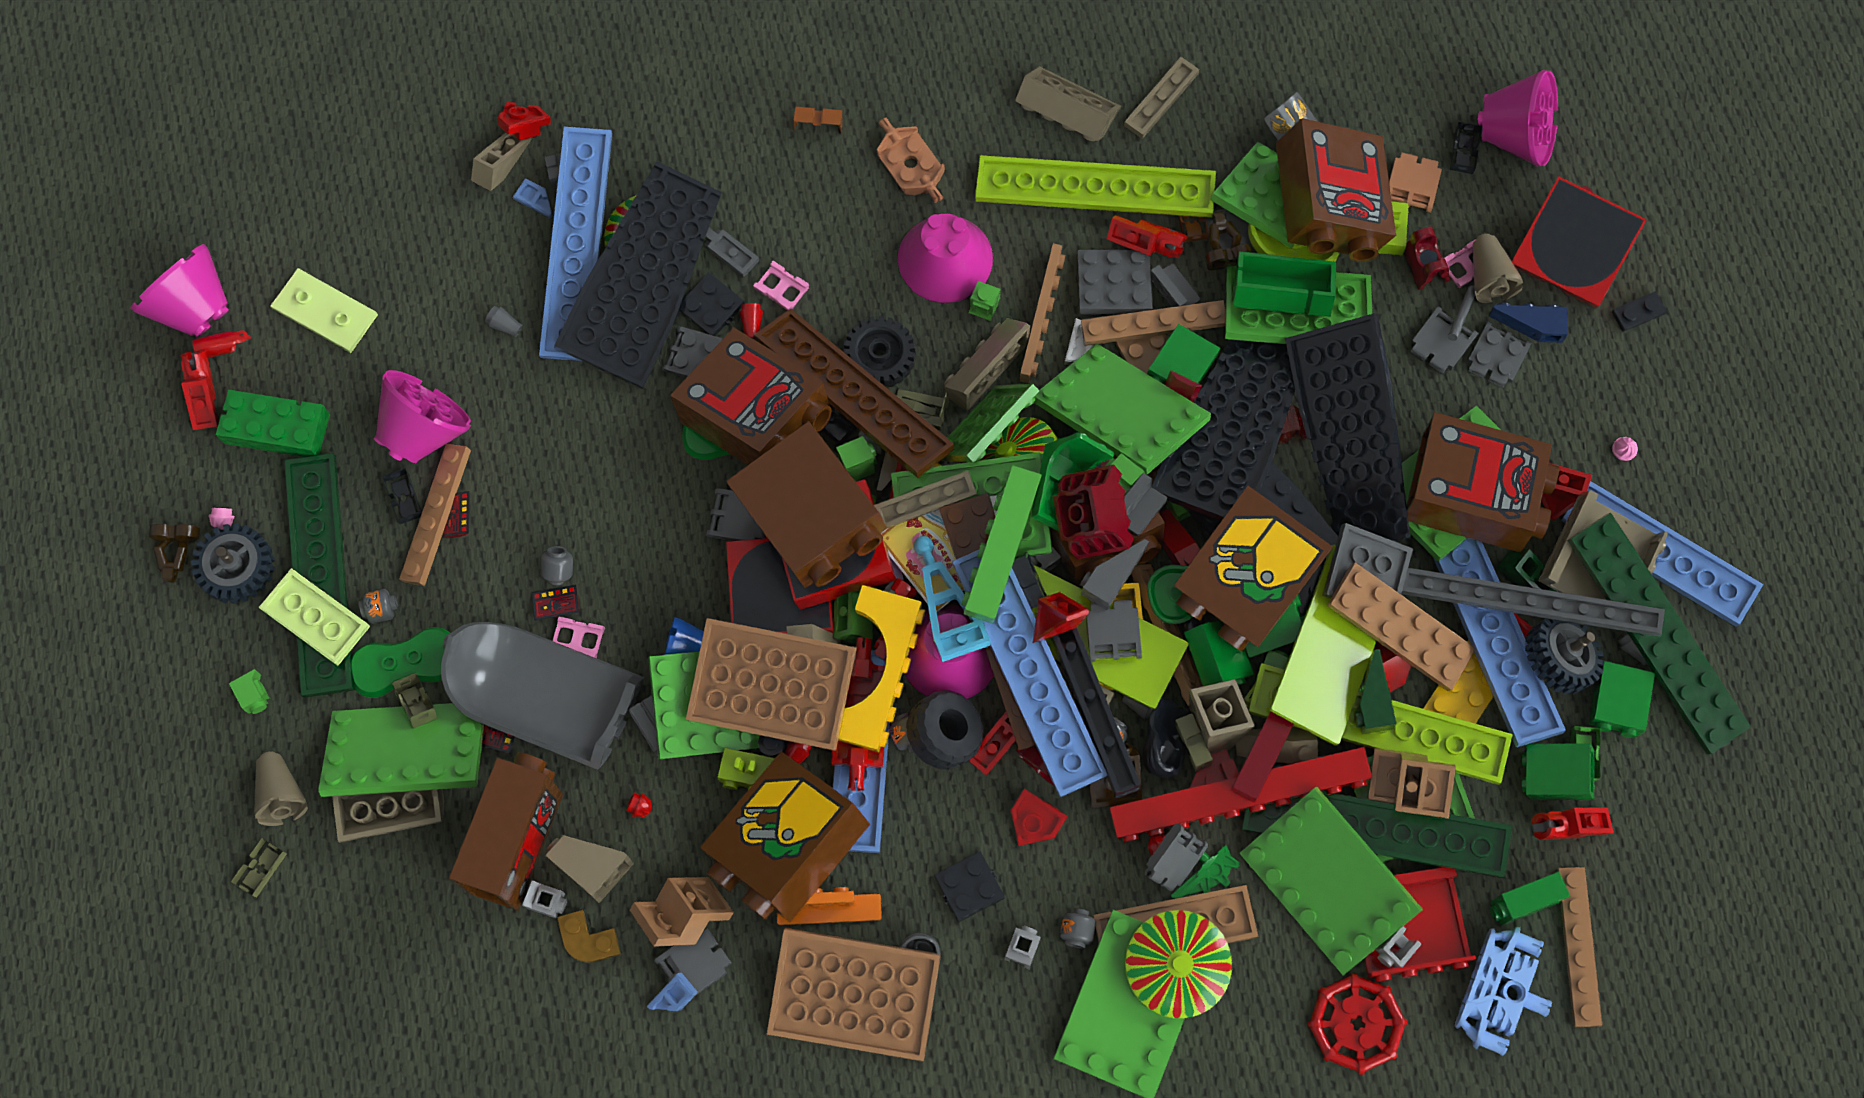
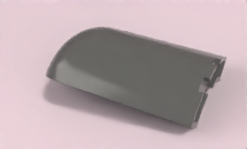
(538, 689)

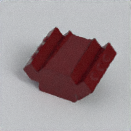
(1093, 512)

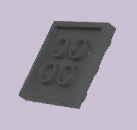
(1114, 282)
(1374, 553)

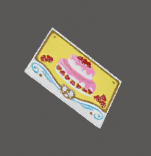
(900, 547)

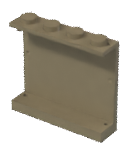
(1565, 570)

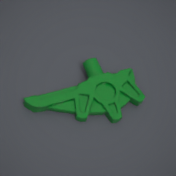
(1212, 872)

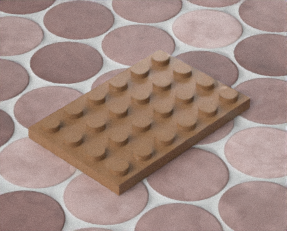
(771, 684)
(853, 994)

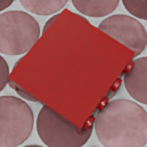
(1436, 927)

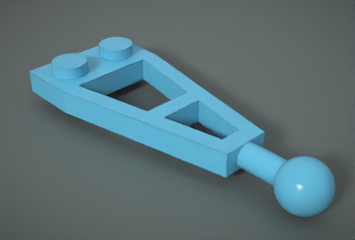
(957, 640)

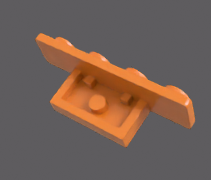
(836, 908)

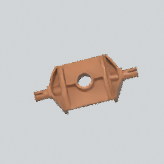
(906, 144)

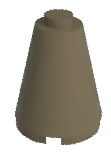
(1493, 270)
(276, 791)

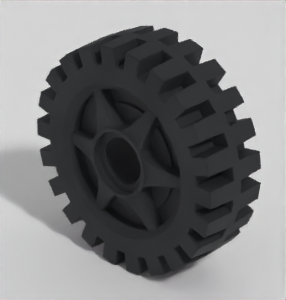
(886, 336)

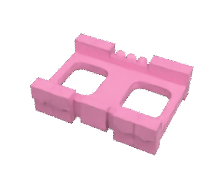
(1462, 257)
(786, 281)
(579, 631)

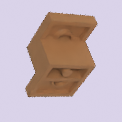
(1411, 782)
(681, 911)

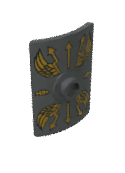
(1287, 115)

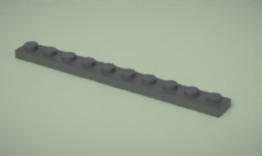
(1534, 602)

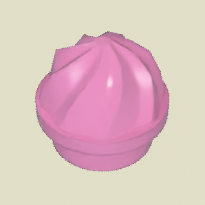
(1624, 448)
(220, 517)

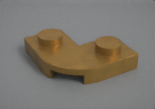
(585, 946)

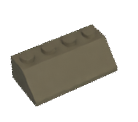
(1067, 103)
(987, 363)
(384, 813)

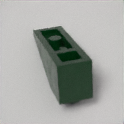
(1523, 569)
(1374, 705)

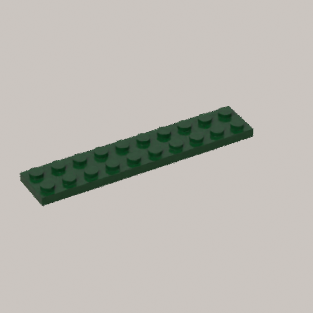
(318, 558)
(1673, 655)
(1419, 838)

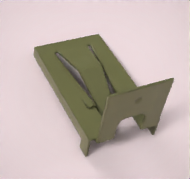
(927, 399)

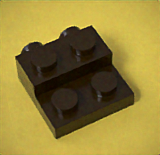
(1101, 792)

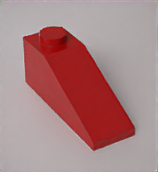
(1177, 542)
(994, 745)

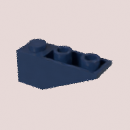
(1536, 322)

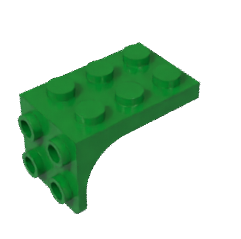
(1062, 458)

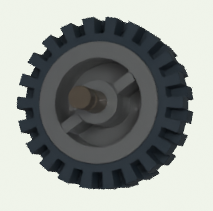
(233, 563)
(1564, 655)

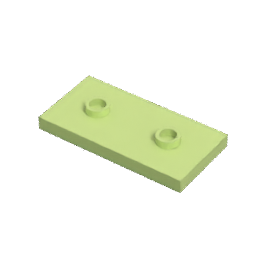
(324, 310)
(314, 617)

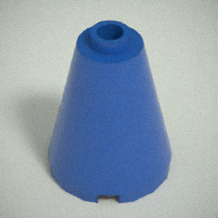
(683, 638)

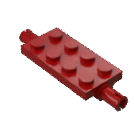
(862, 683)

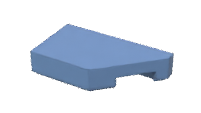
(533, 197)
(674, 995)

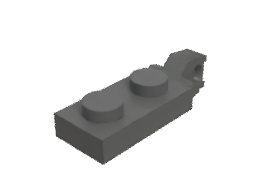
(730, 251)

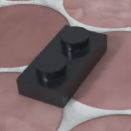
(1639, 311)

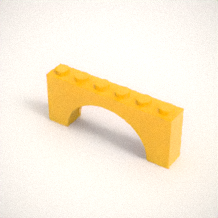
(897, 620)

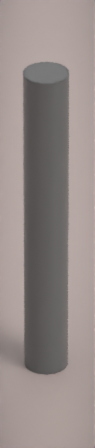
(1462, 313)

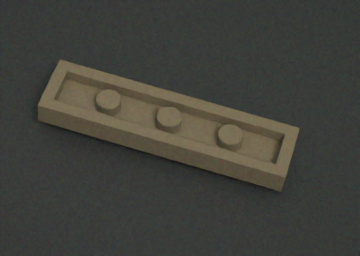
(1161, 97)
(926, 499)

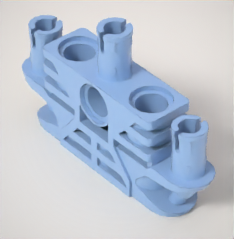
(1485, 983)

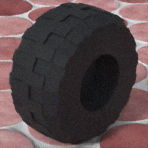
(927, 738)

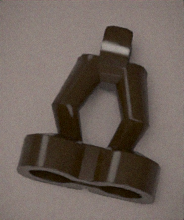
(1219, 257)
(166, 534)

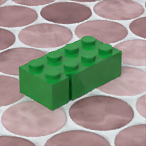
(1285, 284)
(272, 424)

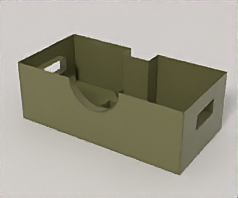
(414, 701)
(1192, 737)
(253, 879)

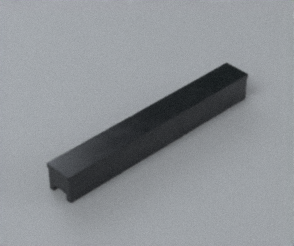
(1096, 712)

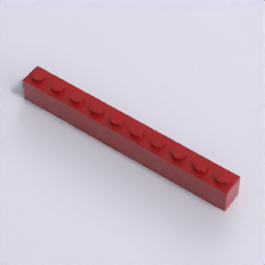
(1217, 799)

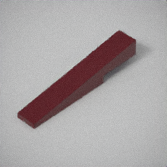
(1262, 756)

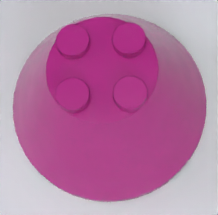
(1522, 118)
(945, 258)
(186, 295)
(416, 419)
(962, 674)

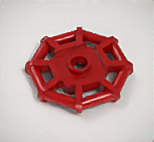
(1343, 1030)

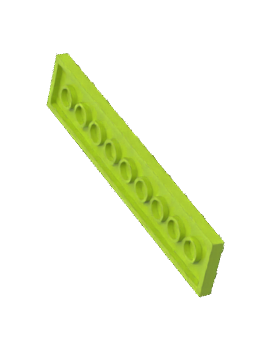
(1095, 186)
(1444, 739)

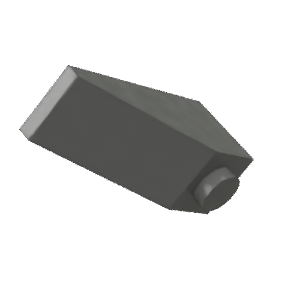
(1111, 575)

